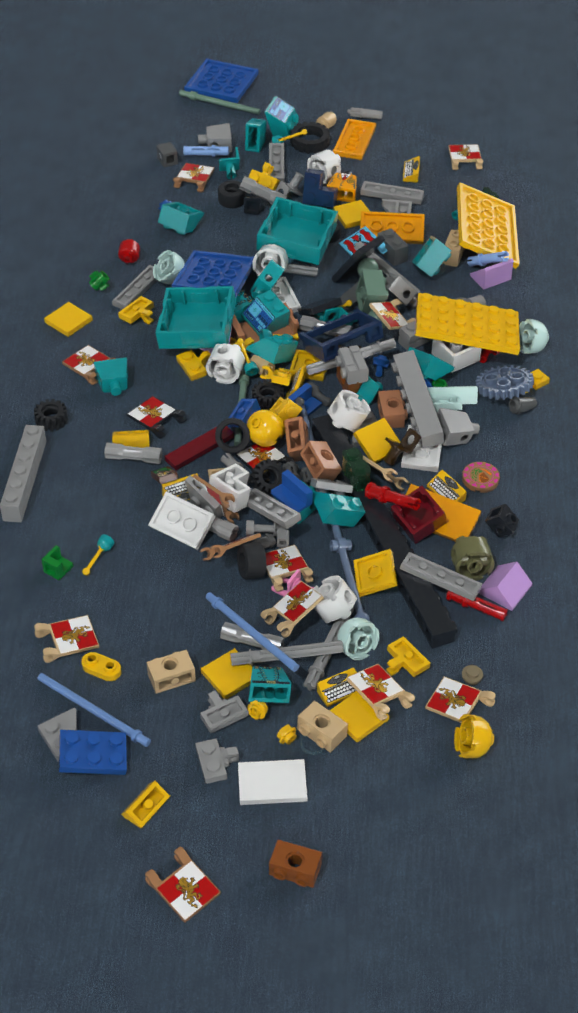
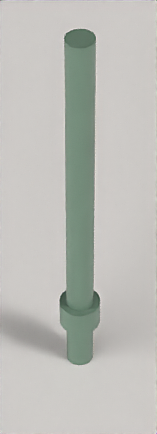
(195, 96)
(243, 382)

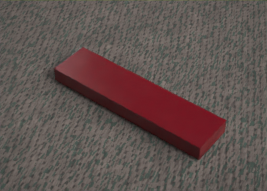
(196, 448)

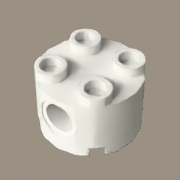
(326, 161)
(266, 254)
(225, 363)
(348, 411)
(337, 599)

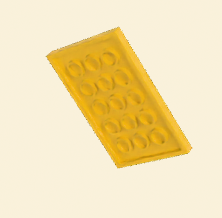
(486, 223)
(467, 323)

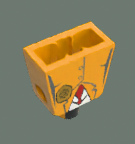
(346, 186)

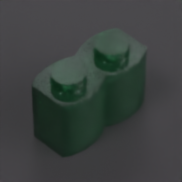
(355, 468)

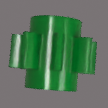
(99, 280)

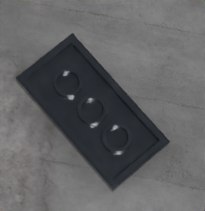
(352, 263)

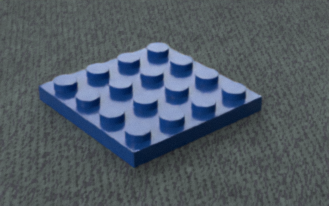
(221, 80)
(214, 269)

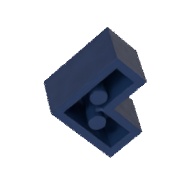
(315, 192)

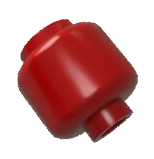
(129, 251)

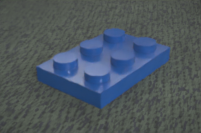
(92, 752)

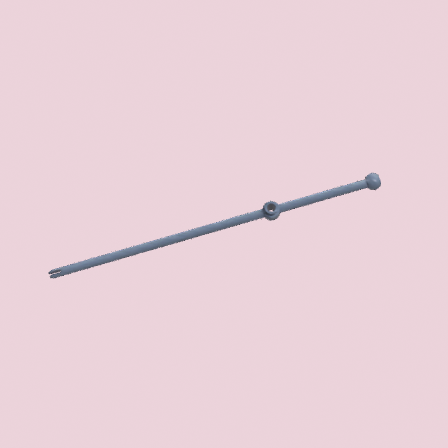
(341, 545)

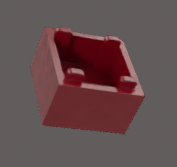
(423, 521)

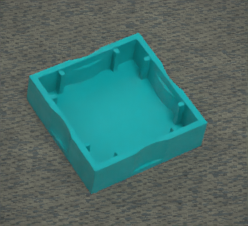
(298, 229)
(196, 317)

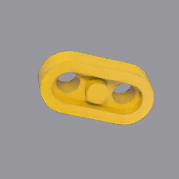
(100, 666)

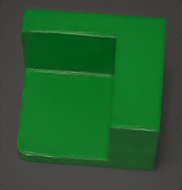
(55, 564)

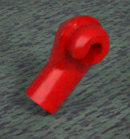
(485, 354)

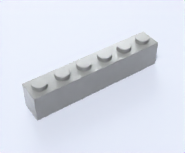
(418, 399)
(23, 473)

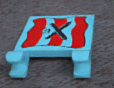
(363, 235)

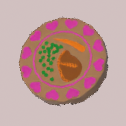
(480, 477)

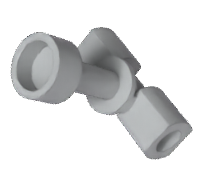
(277, 530)

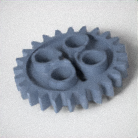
(504, 382)

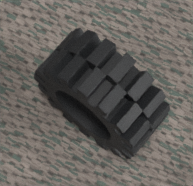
(267, 388)
(47, 408)
(258, 472)

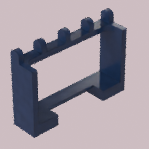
(329, 350)

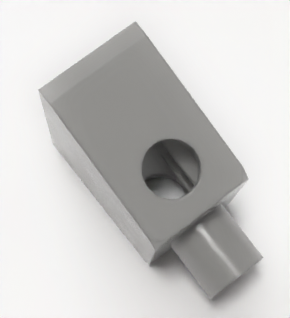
(217, 135)
(400, 289)
(456, 426)

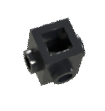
(502, 520)

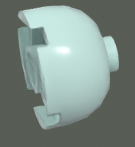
(168, 267)
(532, 336)
(358, 638)

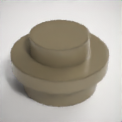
(472, 674)

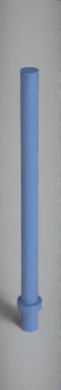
(217, 603)
(136, 735)

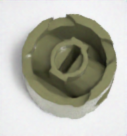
(472, 557)

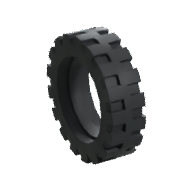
(310, 145)

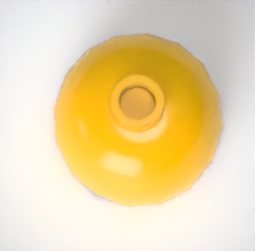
(265, 427)
(473, 736)

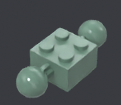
(370, 286)

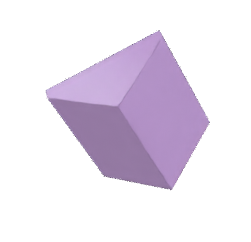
(493, 274)
(506, 585)

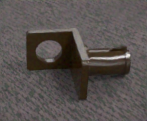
(403, 446)

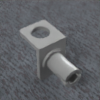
(292, 186)

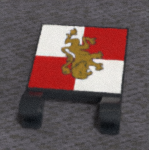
(154, 413)
(255, 454)

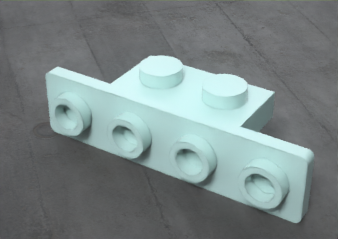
(453, 397)

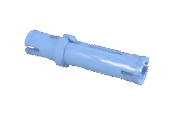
(206, 150)
(485, 259)

